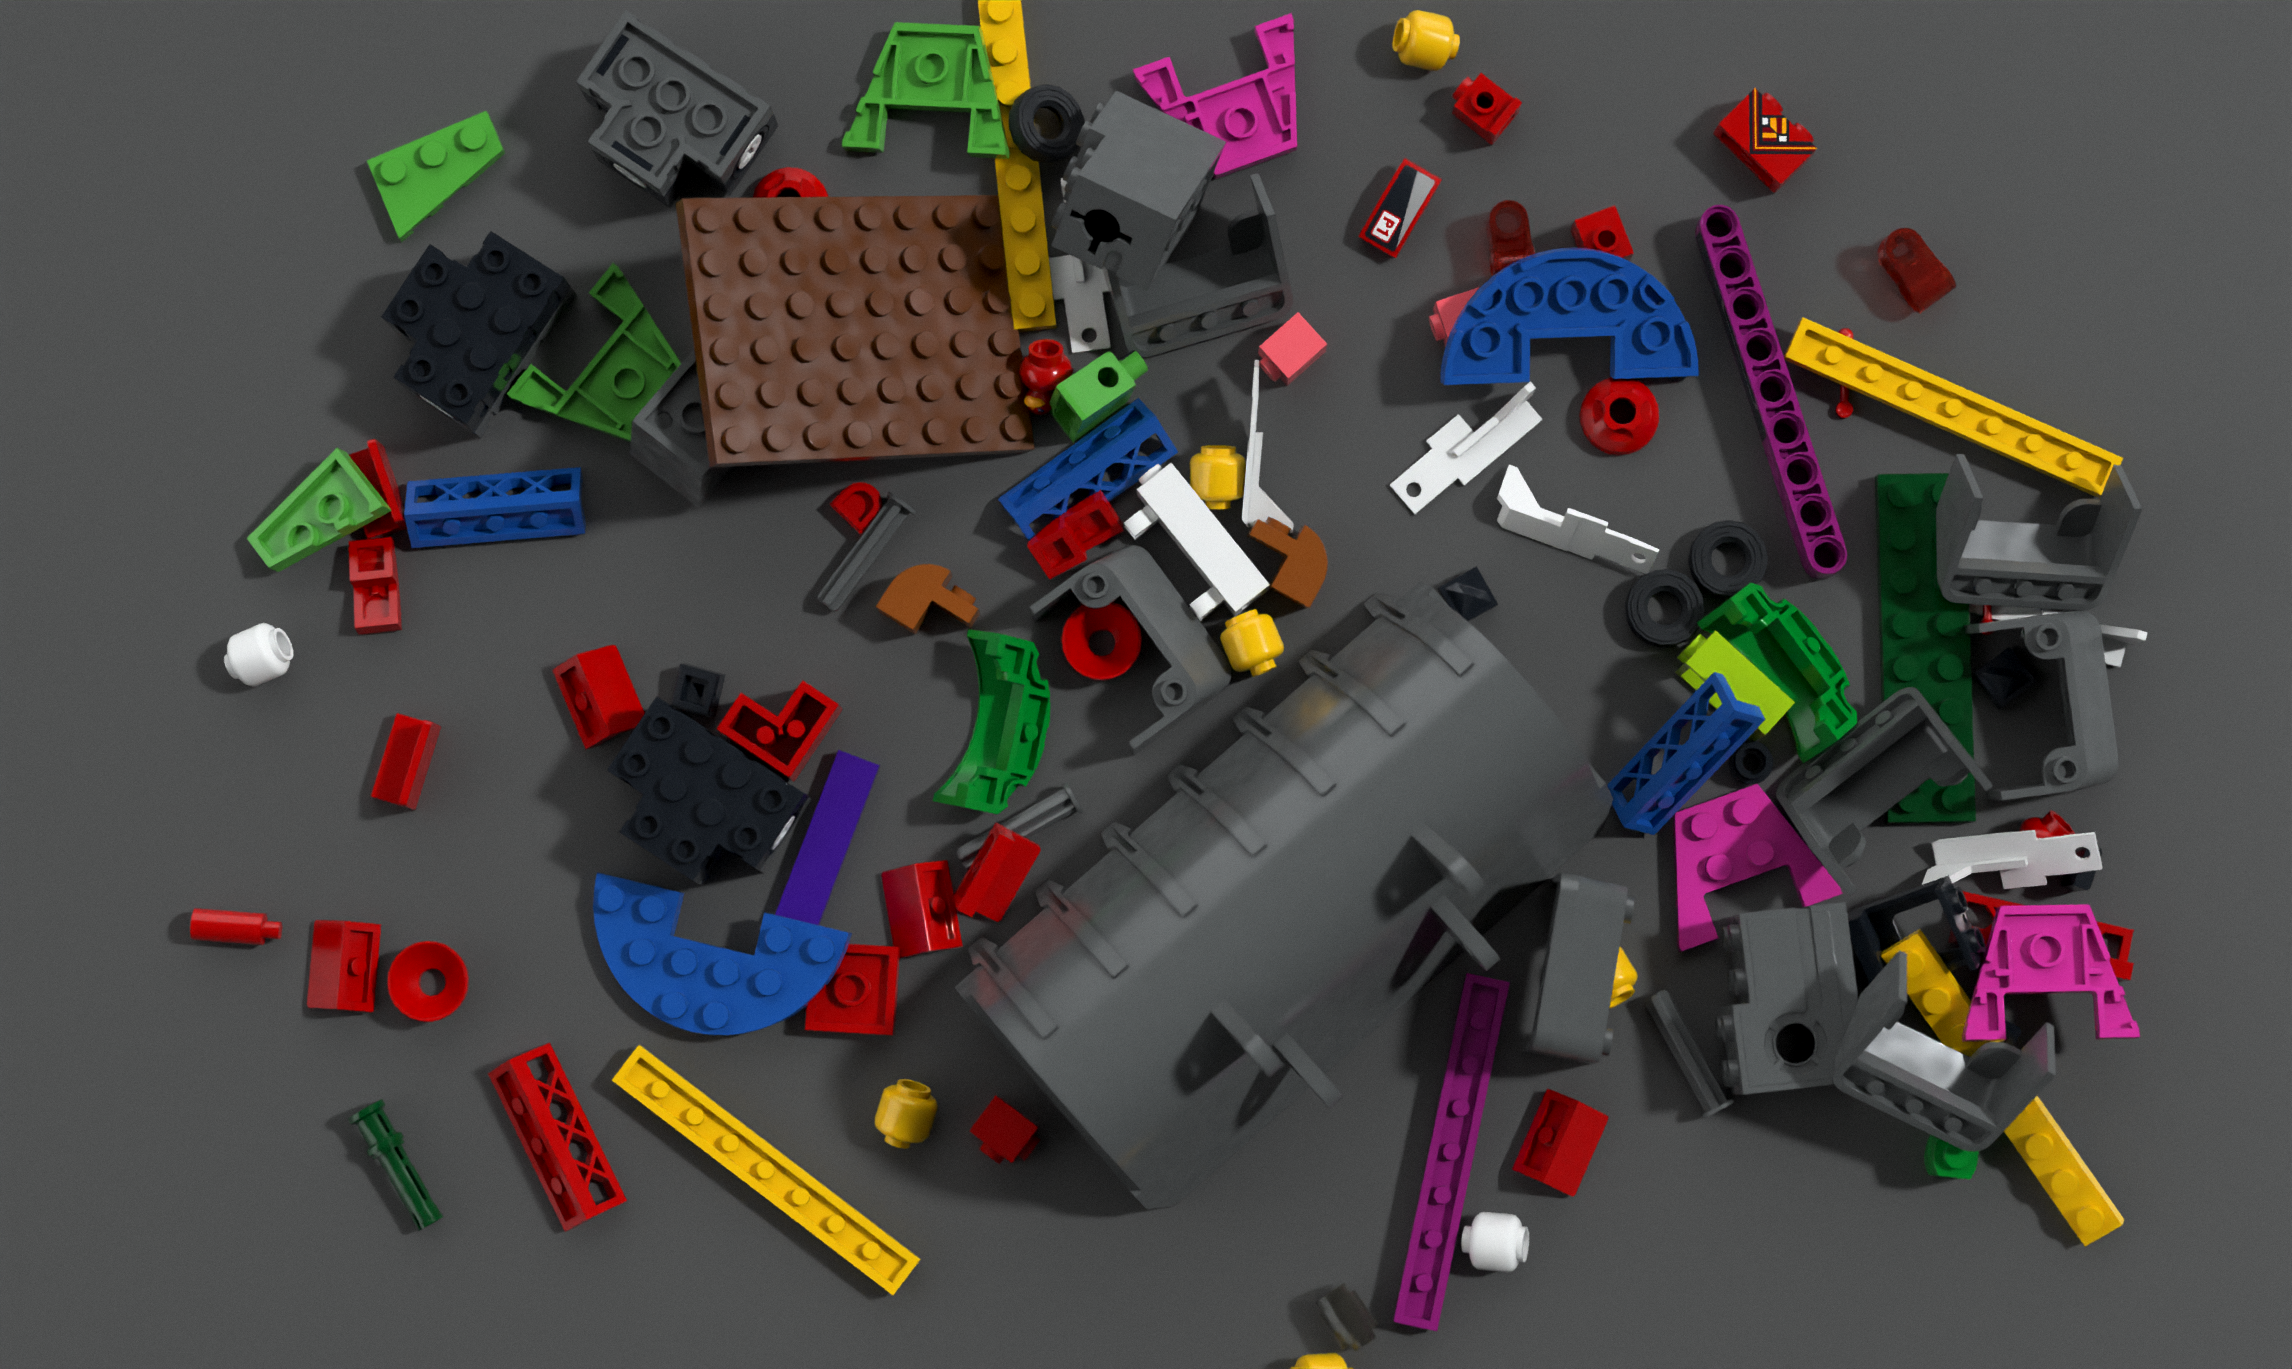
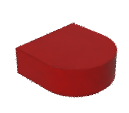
(858, 505)

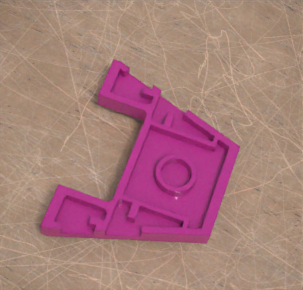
(1250, 113)
(1730, 843)
(2046, 953)

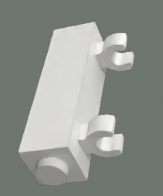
(1200, 538)

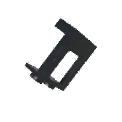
(1874, 927)

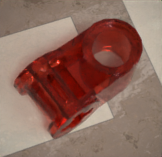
(1508, 247)
(1918, 272)

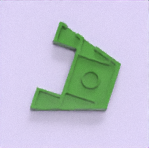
(932, 71)
(620, 375)

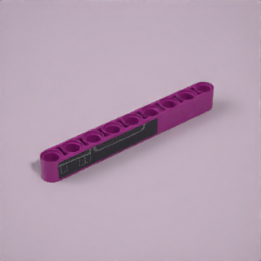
(1774, 371)

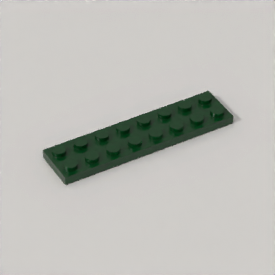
(1922, 634)

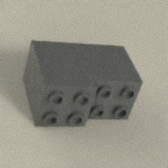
(1133, 188)
(672, 438)
(1792, 997)

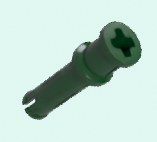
(387, 1147)

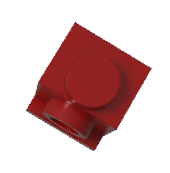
(1487, 122)

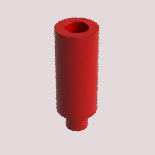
(233, 927)

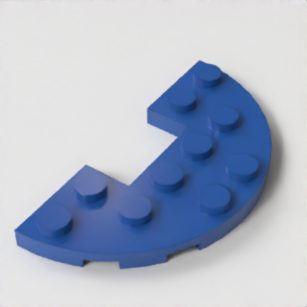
(1569, 296)
(705, 984)

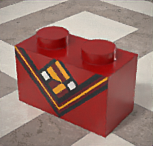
(1766, 139)

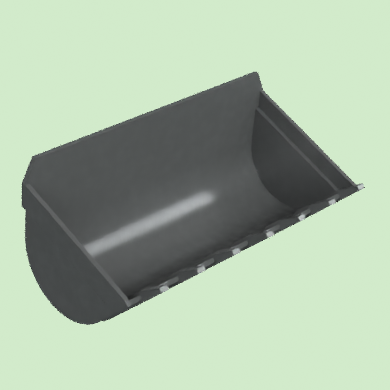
(1290, 896)

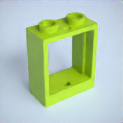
(1746, 681)

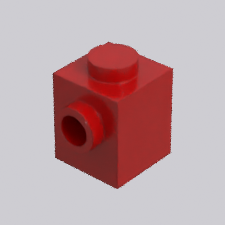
(1602, 232)
(1005, 1132)

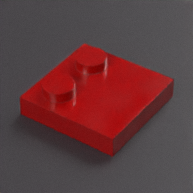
(859, 994)

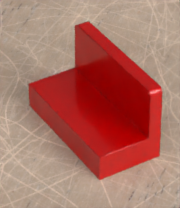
(377, 469)
(599, 695)
(406, 761)
(996, 873)
(921, 908)
(344, 965)
(1560, 1142)

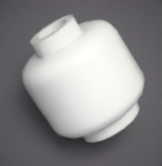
(258, 654)
(1496, 1242)

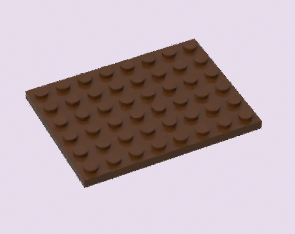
(852, 328)

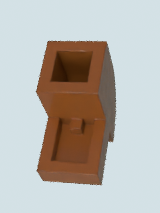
(1303, 562)
(918, 591)

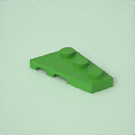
(430, 170)
(318, 512)

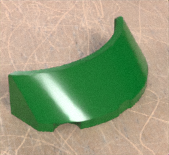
(1794, 658)
(1007, 728)

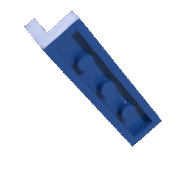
(1087, 459)
(494, 513)
(1685, 765)

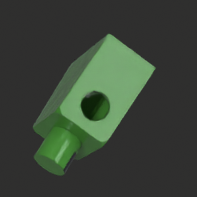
(1083, 400)

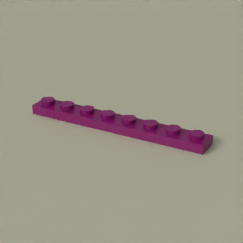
(1451, 1152)

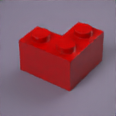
(783, 740)

